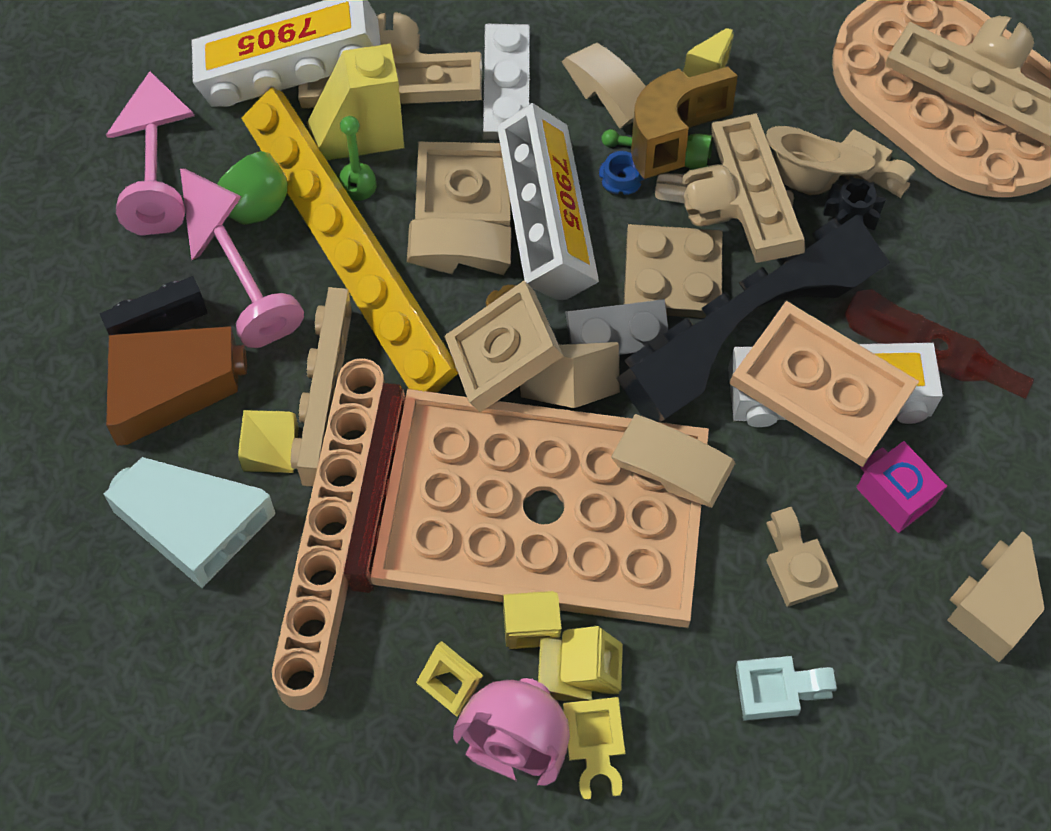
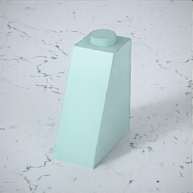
(189, 514)

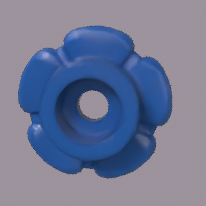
(619, 163)

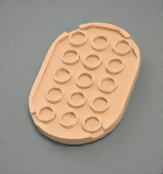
(929, 126)

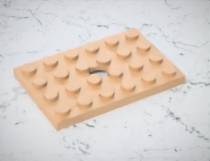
(461, 525)

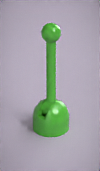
(697, 151)
(355, 171)

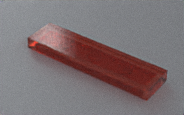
(374, 489)

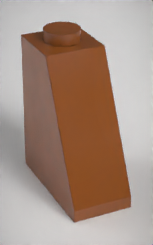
(168, 377)

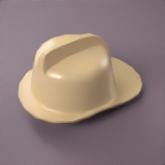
(813, 162)

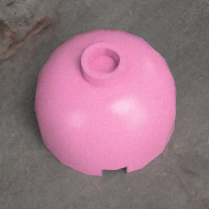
(515, 727)

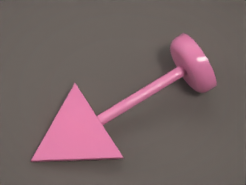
(150, 205)
(206, 210)

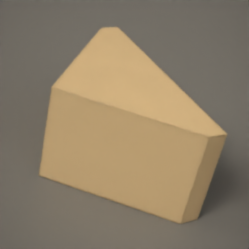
(577, 378)

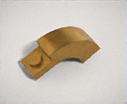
(668, 110)

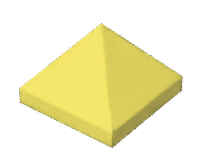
(444, 661)

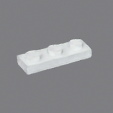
(505, 74)

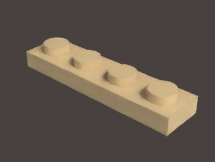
(323, 367)

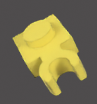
(595, 736)

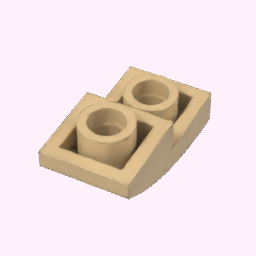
(604, 74)
(450, 241)
(674, 459)

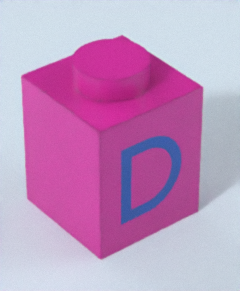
(900, 485)

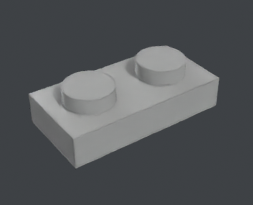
(628, 324)

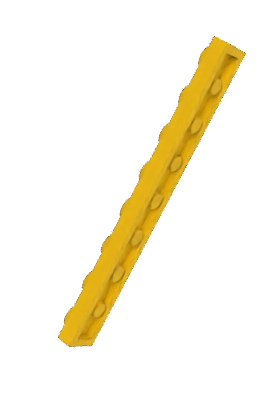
(351, 246)

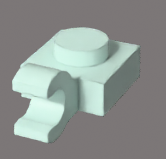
(773, 689)

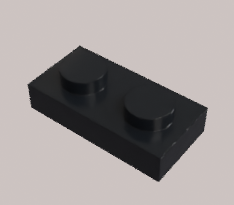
(157, 311)

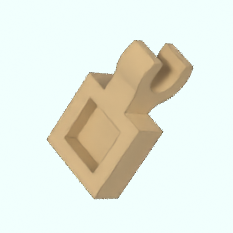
(886, 173)
(797, 567)

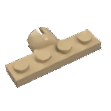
(980, 74)
(420, 75)
(745, 189)

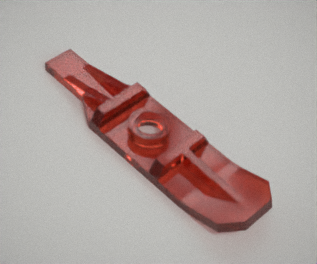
(964, 359)

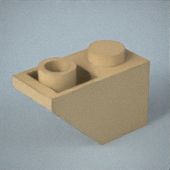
(1003, 602)

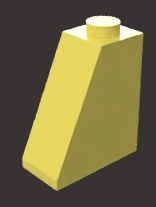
(362, 87)

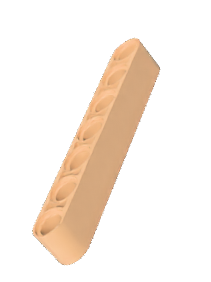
(323, 551)

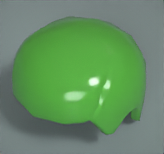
(259, 183)

